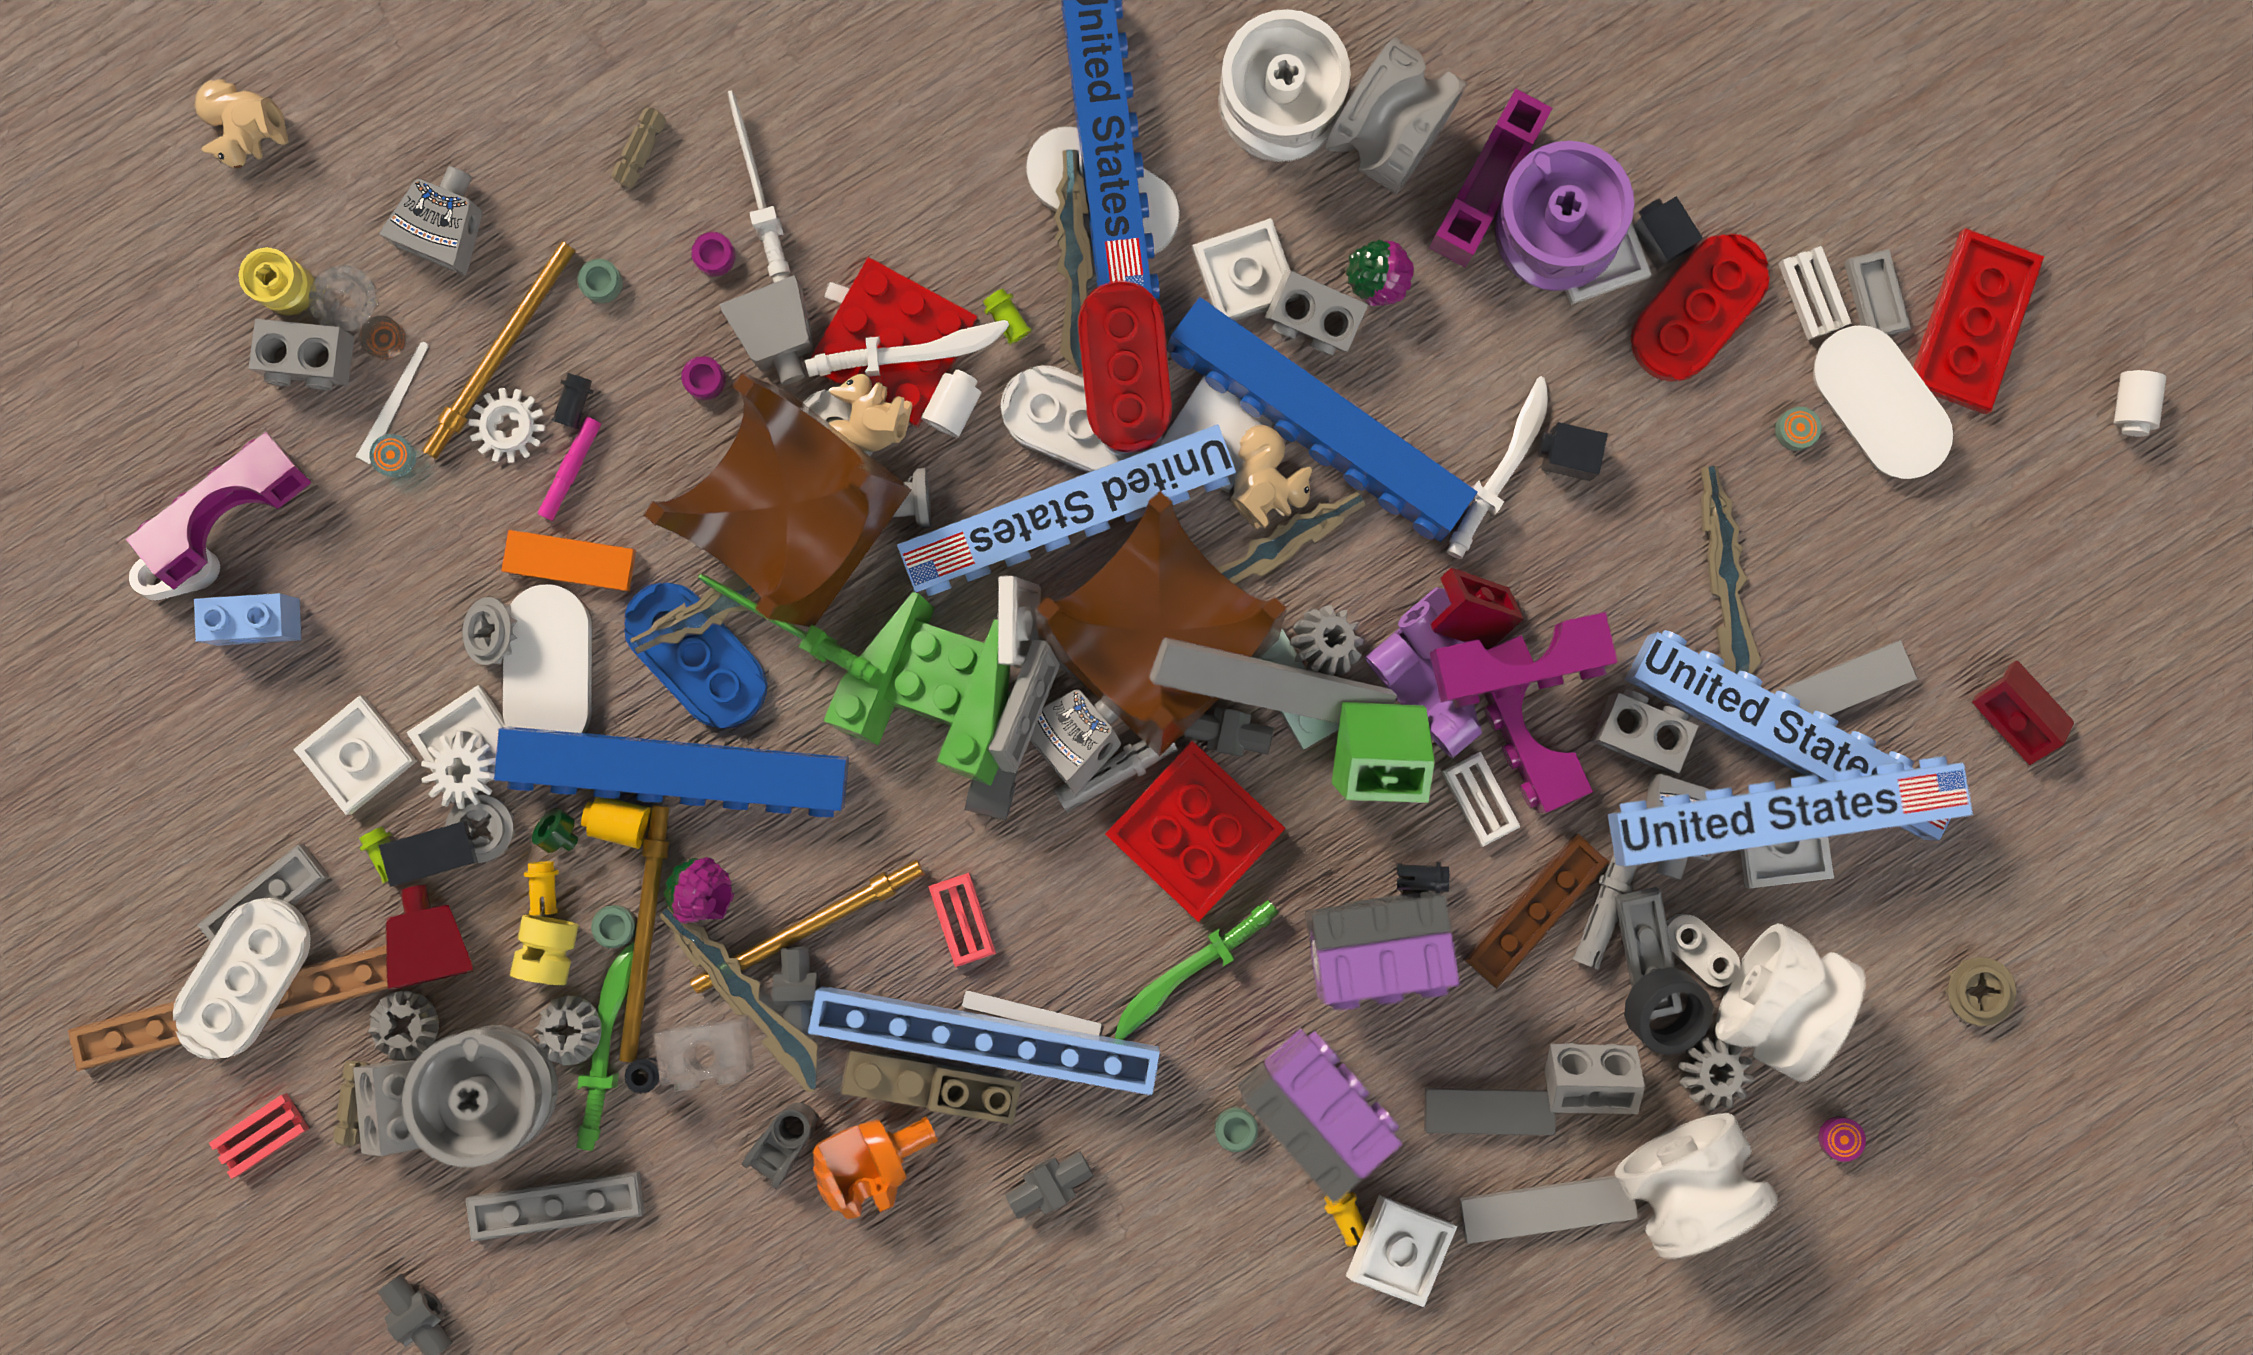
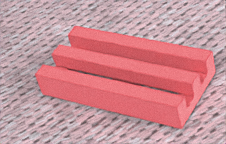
(974, 953)
(228, 1154)

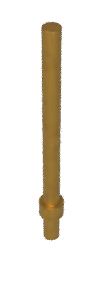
(453, 418)
(655, 849)
(880, 887)

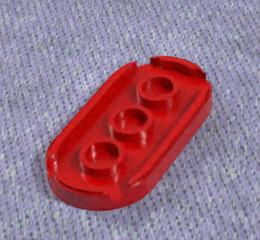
(1700, 307)
(1125, 366)

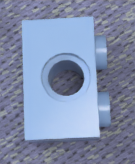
(247, 619)

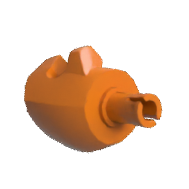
(866, 1164)

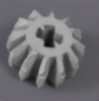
(1336, 631)
(1709, 1088)

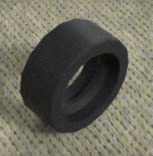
(1686, 1029)

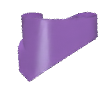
(1407, 669)

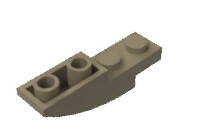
(931, 1085)

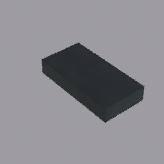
(428, 853)

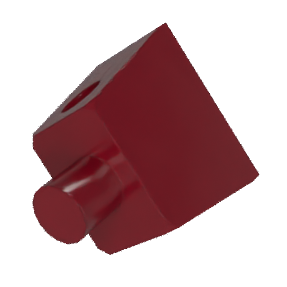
(423, 942)

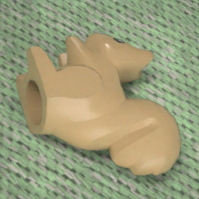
(244, 119)
(872, 420)
(1259, 483)

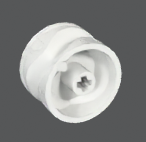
(1283, 85)
(1790, 1003)
(1696, 1186)

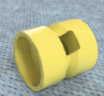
(276, 281)
(544, 950)

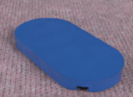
(704, 672)

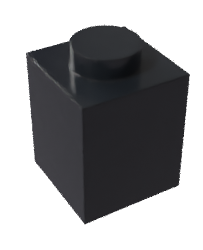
(1666, 231)
(1572, 451)

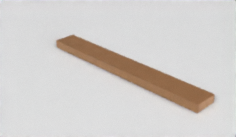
(155, 1029)

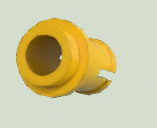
(542, 884)
(1347, 1216)

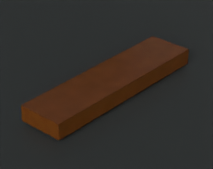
(1536, 910)

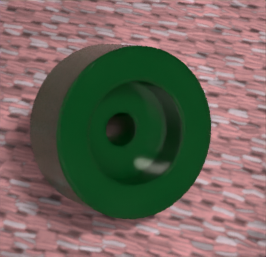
(555, 831)

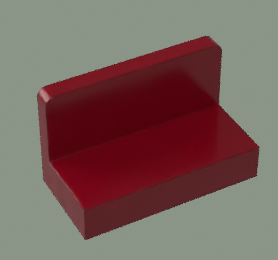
(1477, 609)
(2024, 714)

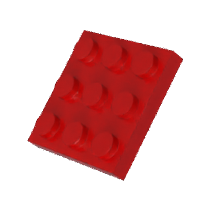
(902, 315)
(1195, 831)

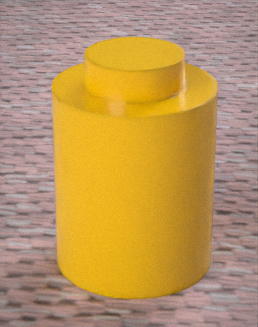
(616, 821)

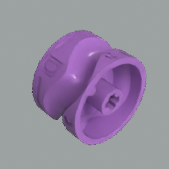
(1564, 215)

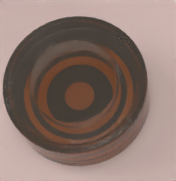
(382, 337)

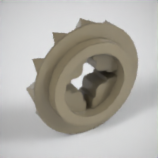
(1993, 1006)

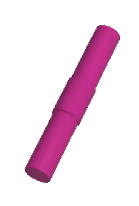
(569, 468)

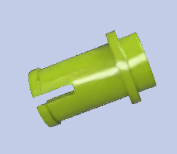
(1002, 308)
(371, 843)

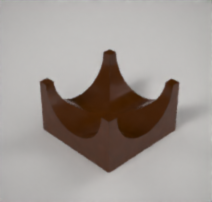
(787, 505)
(1149, 593)

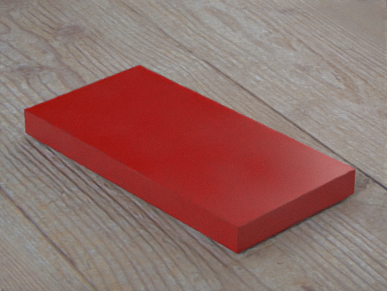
(1976, 320)

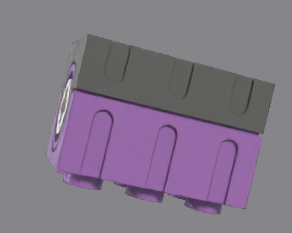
(1382, 949)
(1320, 1113)

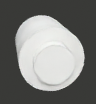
(2139, 402)
(952, 403)

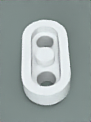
(143, 580)
(1702, 950)

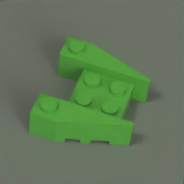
(933, 677)

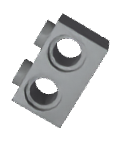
(1318, 302)
(303, 346)
(1642, 741)
(1594, 1079)
(380, 1108)

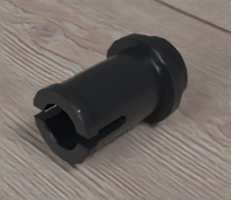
(572, 400)
(1426, 878)
(637, 1081)

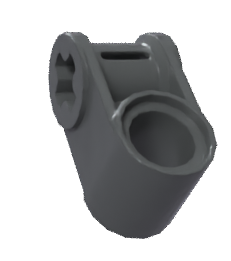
(993, 799)
(779, 1149)

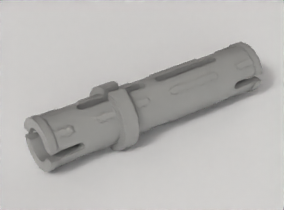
(1117, 769)
(1604, 914)

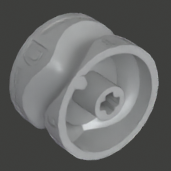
(1395, 115)
(479, 1095)

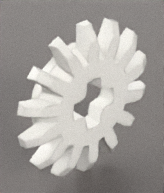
(494, 414)
(471, 782)

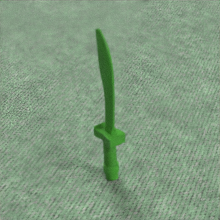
(814, 641)
(1154, 995)
(611, 999)

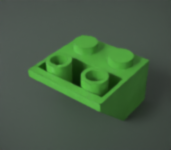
(1383, 753)

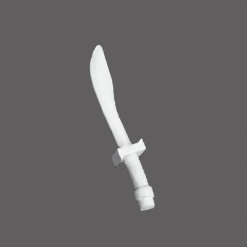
(764, 219)
(952, 345)
(1486, 499)

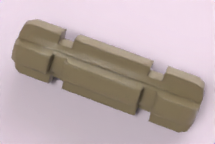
(638, 147)
(347, 1131)

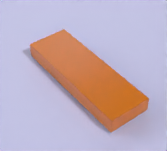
(568, 560)

